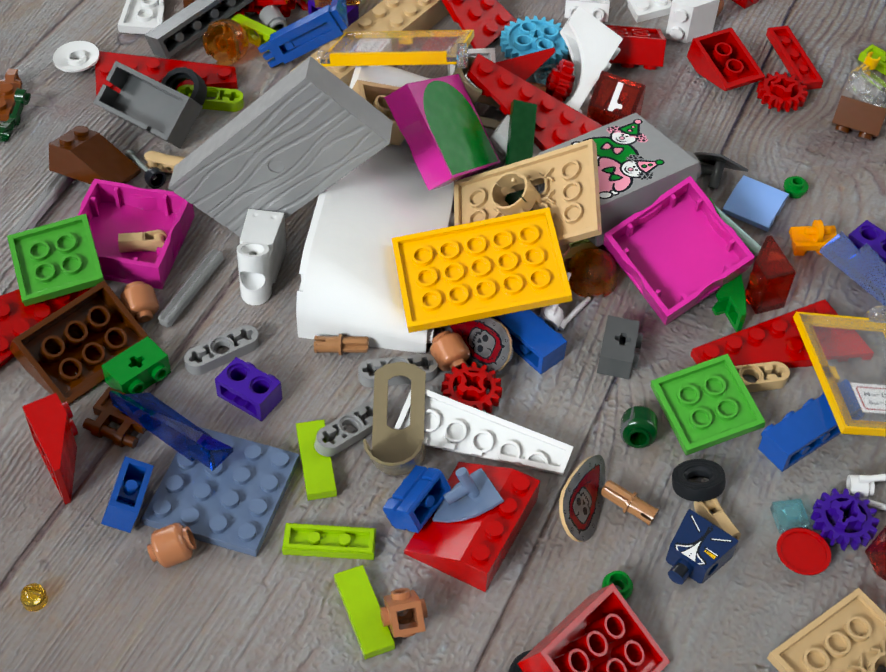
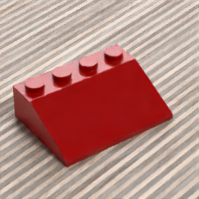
(639, 47)
(477, 546)
(597, 638)

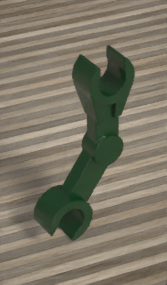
(6, 128)

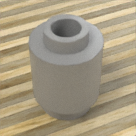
(272, 17)

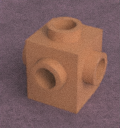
(406, 622)

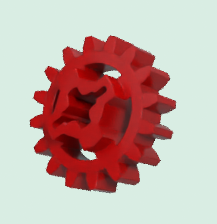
(560, 80)
(782, 92)
(472, 387)

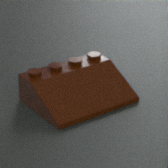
(74, 342)

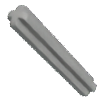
(42, 204)
(190, 288)

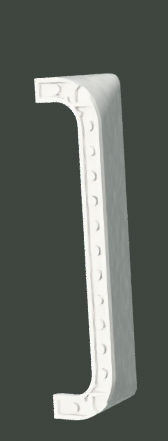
(349, 252)

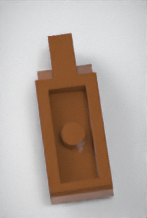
(7, 92)

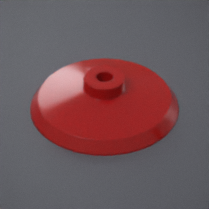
(803, 551)

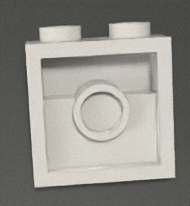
(596, 8)

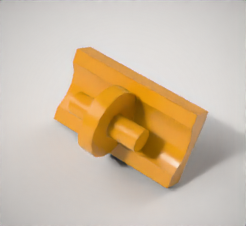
(811, 237)

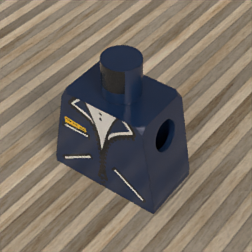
(698, 549)

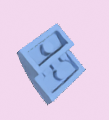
(755, 203)

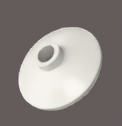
(76, 56)

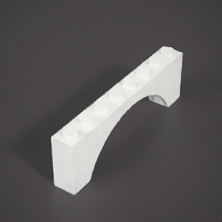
(590, 48)

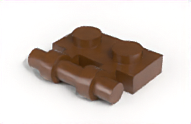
(107, 413)

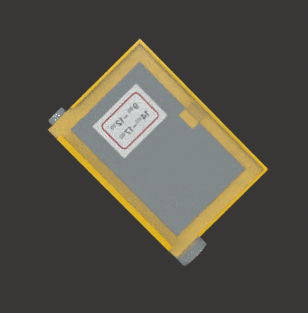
(399, 48)
(850, 366)

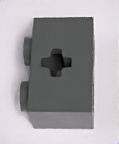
(619, 347)

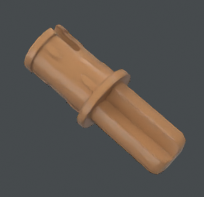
(340, 344)
(629, 502)

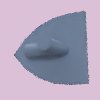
(468, 497)

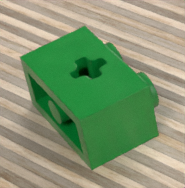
(137, 367)

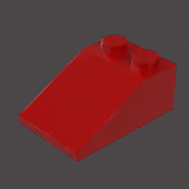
(724, 60)
(527, 64)
(54, 437)

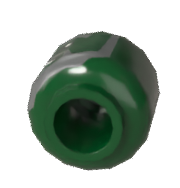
(639, 427)

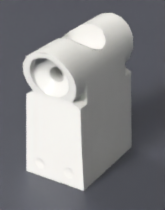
(260, 254)

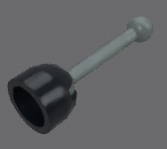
(150, 173)

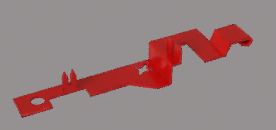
(285, 9)

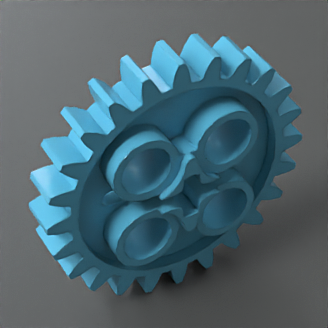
(533, 36)

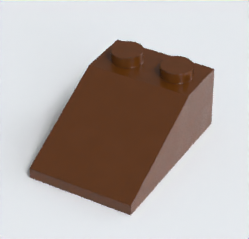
(89, 156)

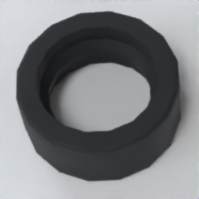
(180, 74)

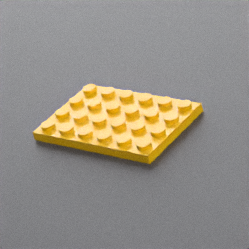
(480, 270)

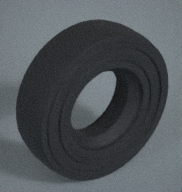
(698, 491)

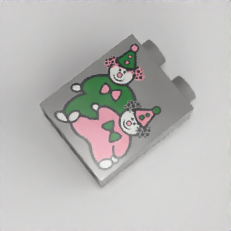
(633, 167)

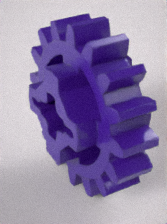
(857, 528)

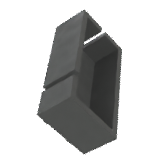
(148, 104)

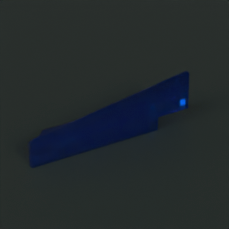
(860, 265)
(172, 428)

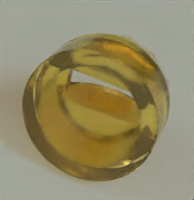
(32, 601)

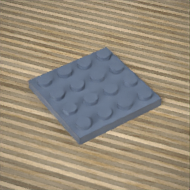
(232, 502)

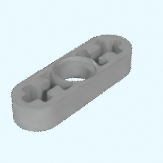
(201, 351)
(374, 364)
(344, 438)

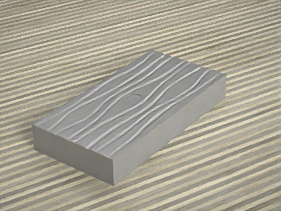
(282, 148)

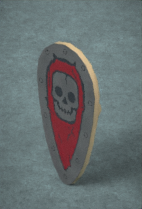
(487, 342)
(582, 499)

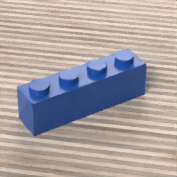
(534, 339)
(799, 433)

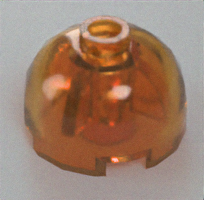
(226, 41)
(592, 272)

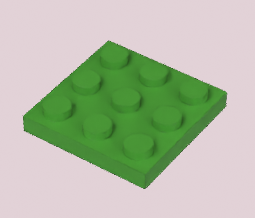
(55, 259)
(707, 404)

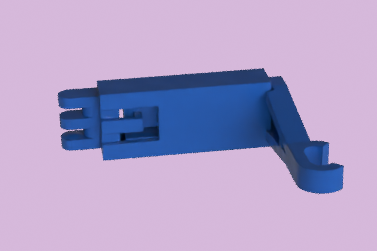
(306, 34)

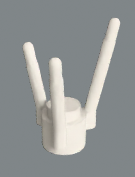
(554, 315)
(865, 486)

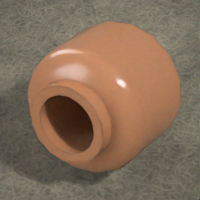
(140, 301)
(449, 350)
(171, 545)

